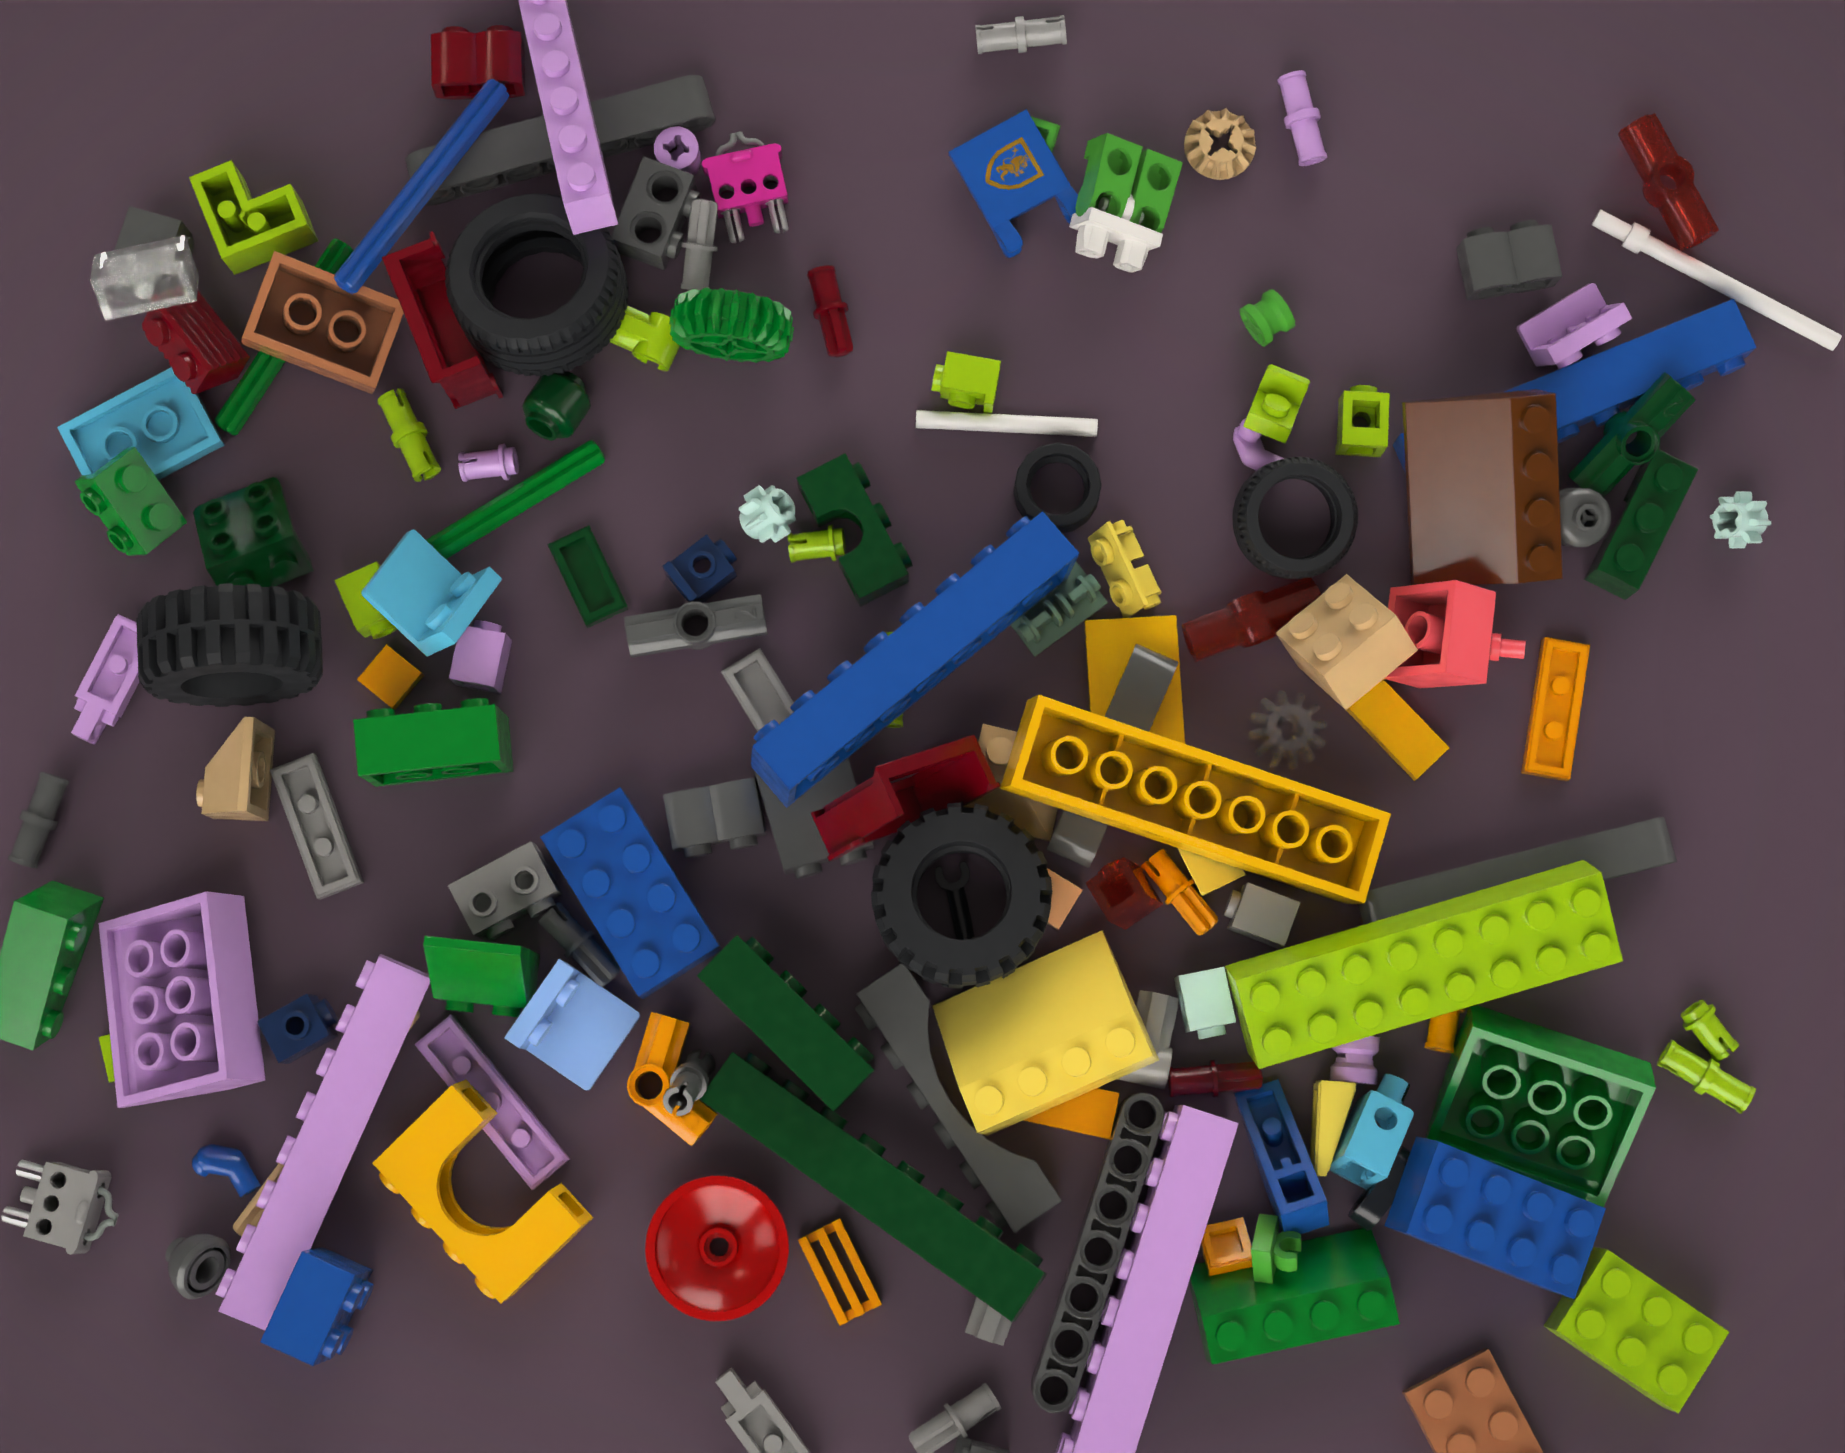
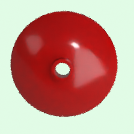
(682, 1256)

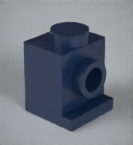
(702, 586)

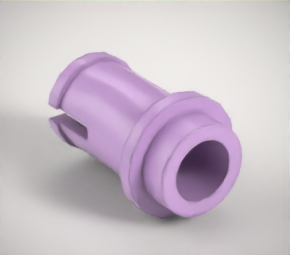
(489, 463)

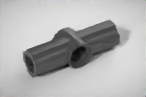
(665, 629)

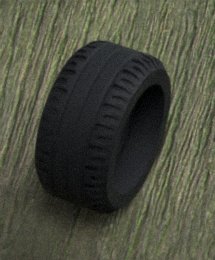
(1342, 511)

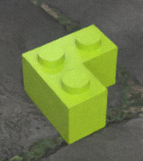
(249, 227)

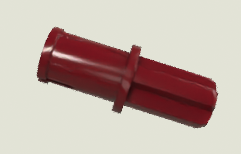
(830, 310)
(1214, 1078)

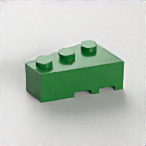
(41, 960)

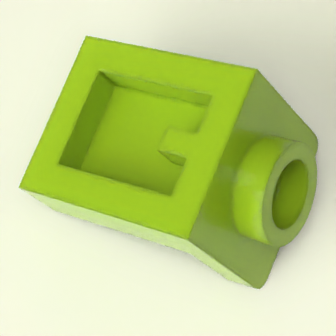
(1276, 403)

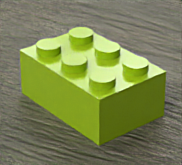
(1637, 1330)

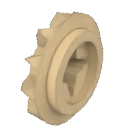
(1224, 163)

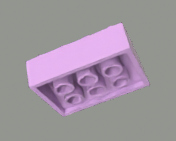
(181, 1000)

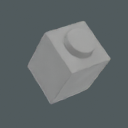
(1261, 914)

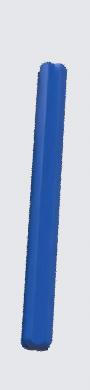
(421, 186)

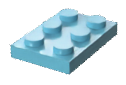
(155, 417)

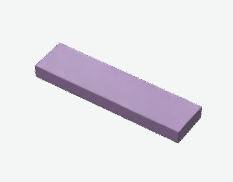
(515, 1127)

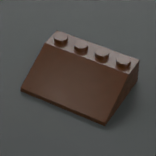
(1483, 488)

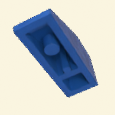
(1282, 1159)

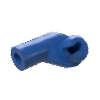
(226, 1162)

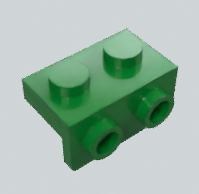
(130, 503)

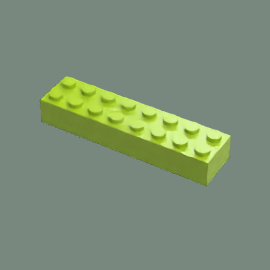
(1424, 963)

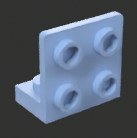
(573, 1025)

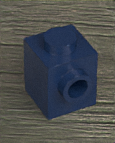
(299, 1027)

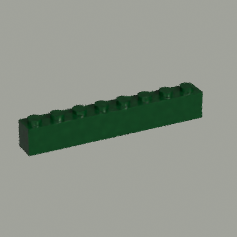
(875, 1187)

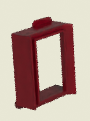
(443, 346)
(878, 808)

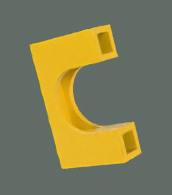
(421, 1171)

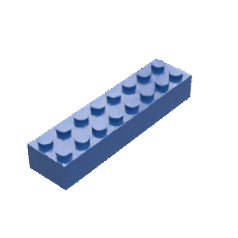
(912, 658)

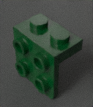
(251, 537)

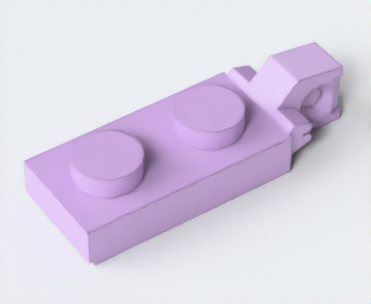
(108, 681)

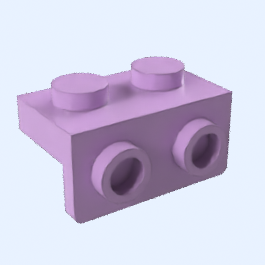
(1570, 325)

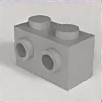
(506, 891)

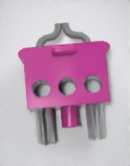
(746, 169)

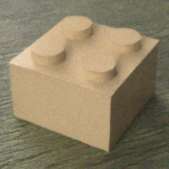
(1346, 641)

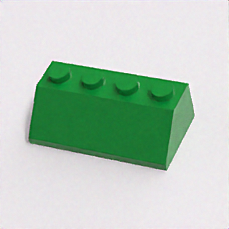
(1331, 1295)

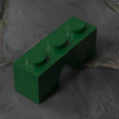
(839, 492)
(1638, 534)

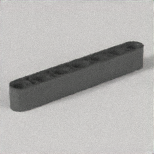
(524, 148)
(1610, 851)
(1100, 1275)

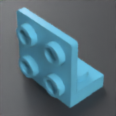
(427, 594)

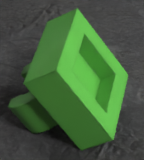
(1270, 1247)

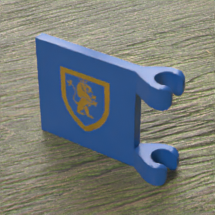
(1011, 174)

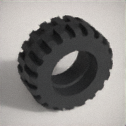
(229, 645)
(951, 832)

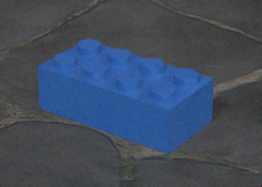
(631, 893)
(1495, 1217)

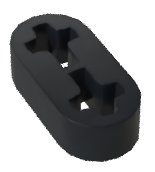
(1378, 1198)

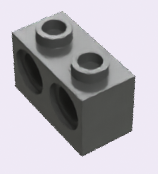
(644, 212)

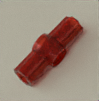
(1680, 207)
(1247, 619)

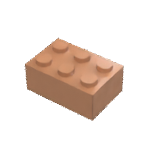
(320, 326)

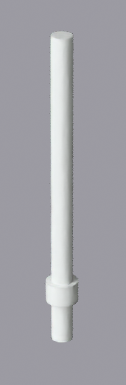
(1637, 239)

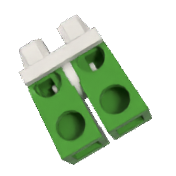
(1123, 200)

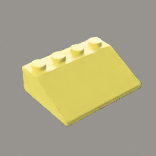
(1043, 1034)

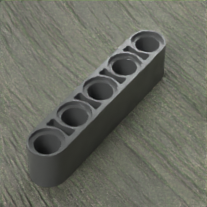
(1136, 705)

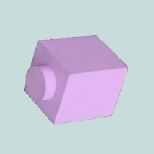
(481, 657)

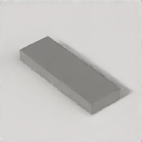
(316, 826)

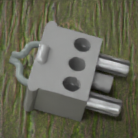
(78, 1208)

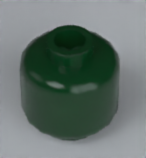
(556, 406)

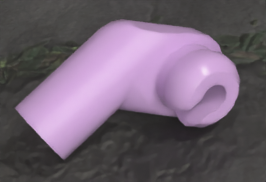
(1251, 448)

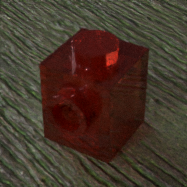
(1123, 892)

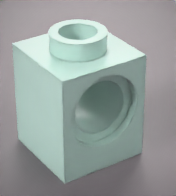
(1205, 1002)

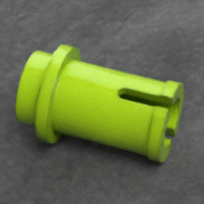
(817, 544)
(1708, 1029)

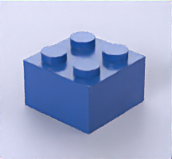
(318, 1306)

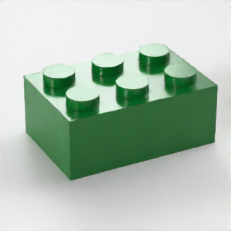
(433, 743)

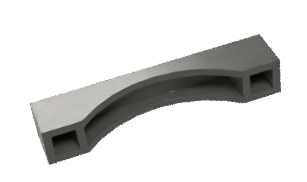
(1012, 1181)

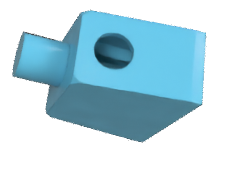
(1364, 1148)

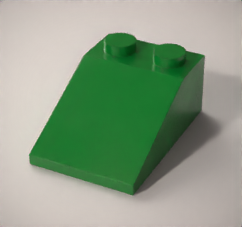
(481, 974)

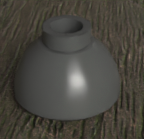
(197, 1264)

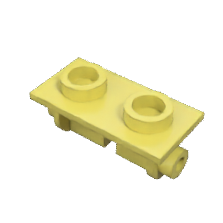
(1114, 550)

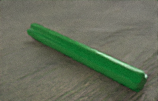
(266, 367)
(517, 499)

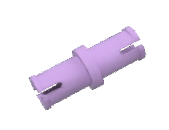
(1302, 118)

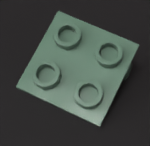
(1060, 611)

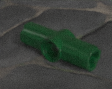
(1650, 418)

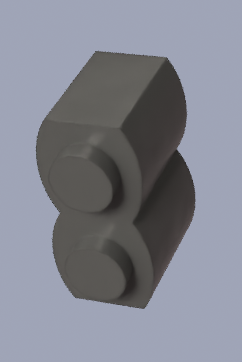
(1508, 261)
(715, 816)

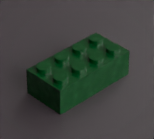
(786, 1023)

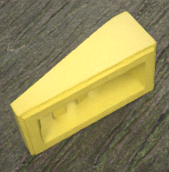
(1329, 1114)

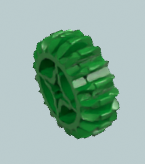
(731, 325)

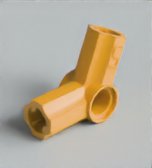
(661, 1054)

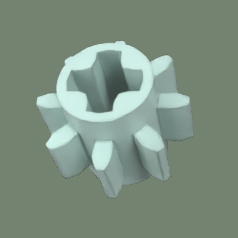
(767, 513)
(1740, 519)

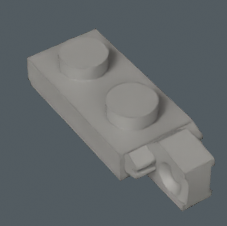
(757, 1418)

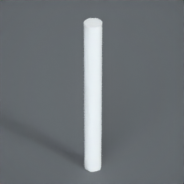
(1006, 423)

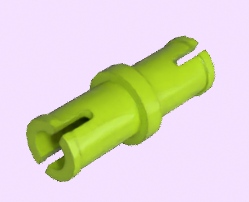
(409, 435)
(1706, 1076)

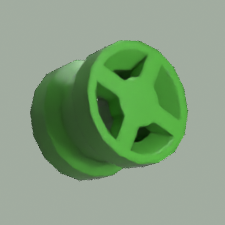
(1267, 317)

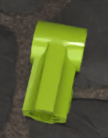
(647, 337)

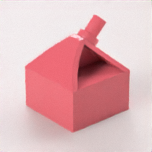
(1451, 632)

